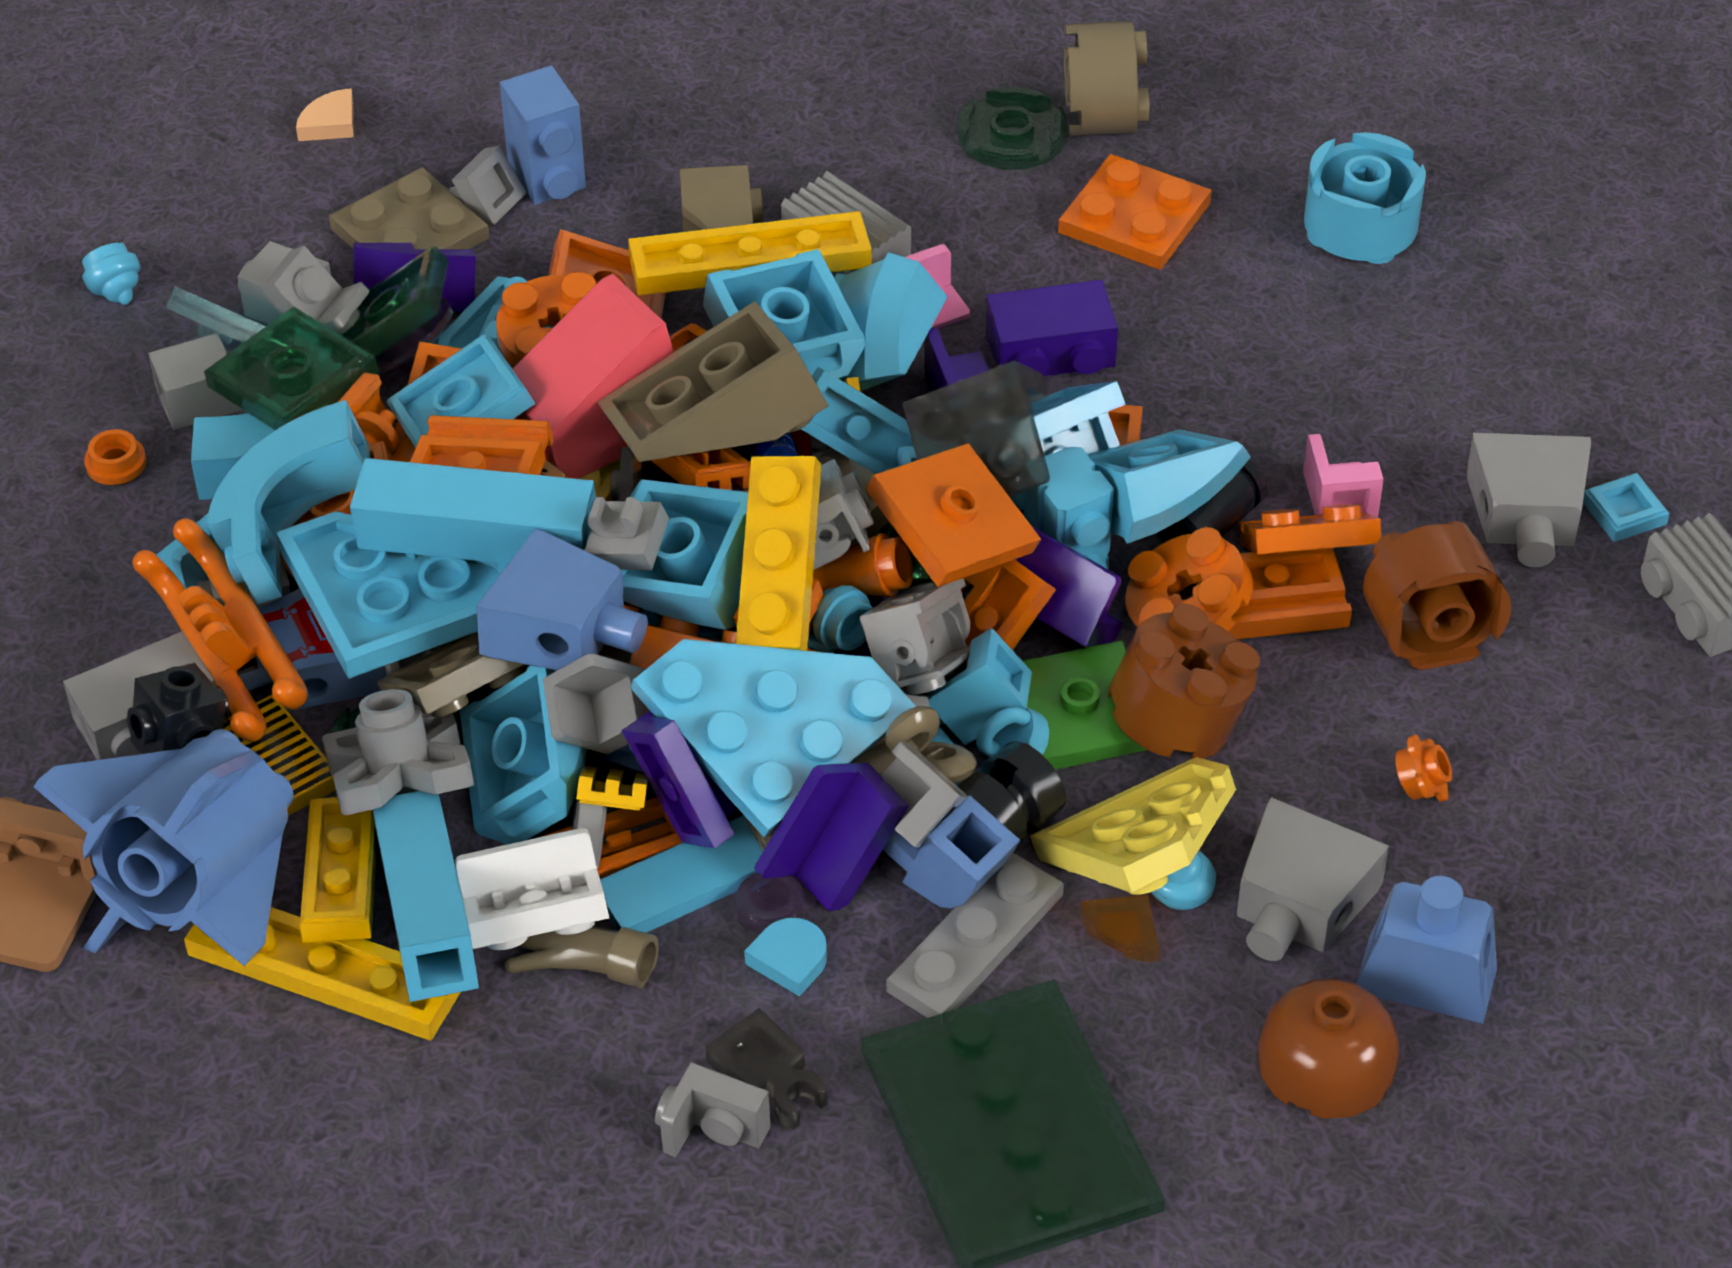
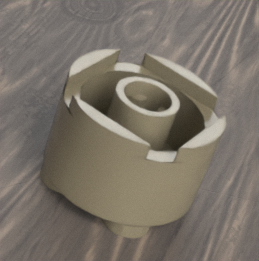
(1104, 77)

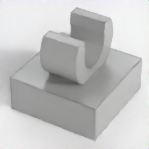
(488, 185)
(626, 532)

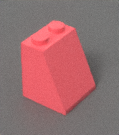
(582, 360)

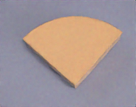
(327, 117)

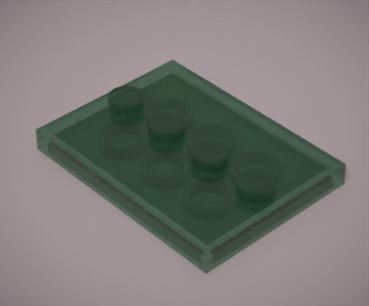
(1011, 1126)

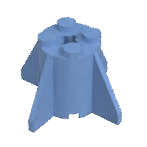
(180, 838)

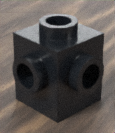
(175, 709)

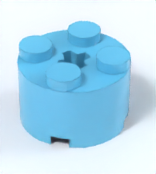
(1364, 198)

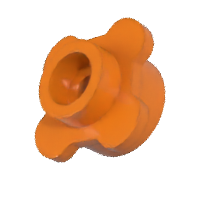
(1423, 769)

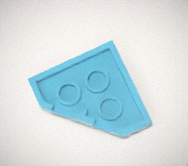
(381, 602)
(769, 715)

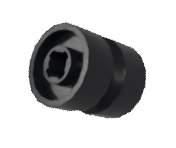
(1017, 788)

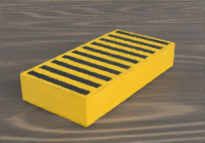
(291, 754)

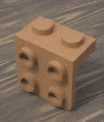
(41, 884)

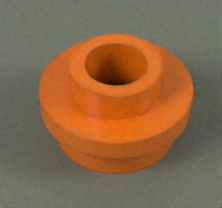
(114, 457)

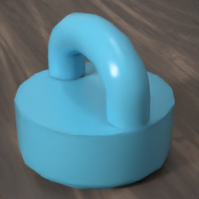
(1013, 725)

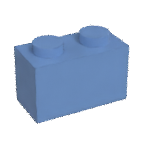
(543, 134)

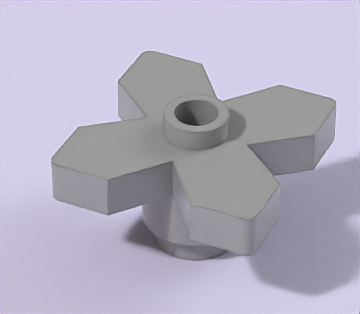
(394, 753)

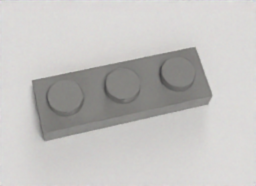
(974, 938)

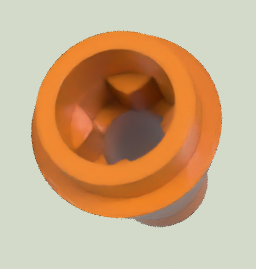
(874, 572)

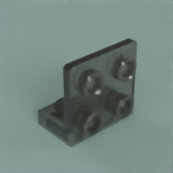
(993, 417)

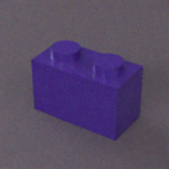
(1053, 328)

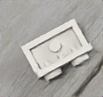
(531, 889)

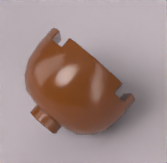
(1329, 1048)

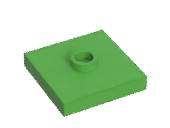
(1074, 700)

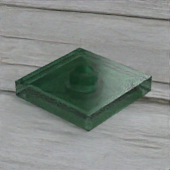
(400, 302)
(289, 369)

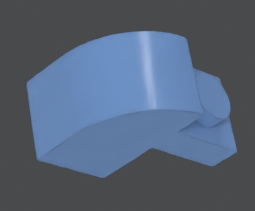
(955, 855)

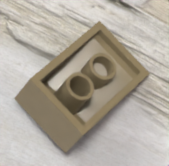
(717, 392)

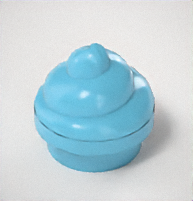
(111, 272)
(838, 619)
(1188, 885)

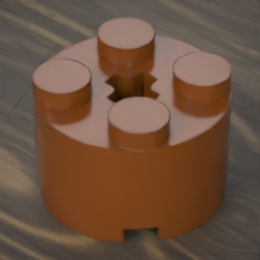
(1435, 594)
(1182, 683)

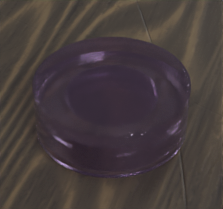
(768, 900)

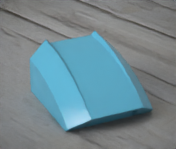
(800, 301)
(895, 310)
(1165, 478)
(698, 558)
(517, 766)

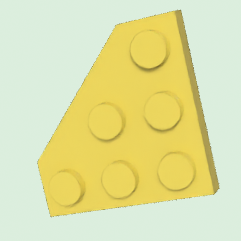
(1143, 830)

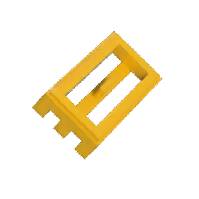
(612, 791)

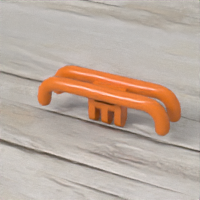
(225, 634)

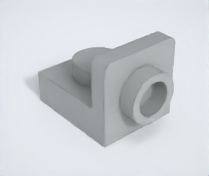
(308, 286)
(718, 1104)

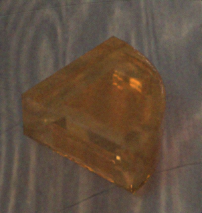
(1123, 925)

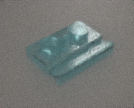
(212, 317)

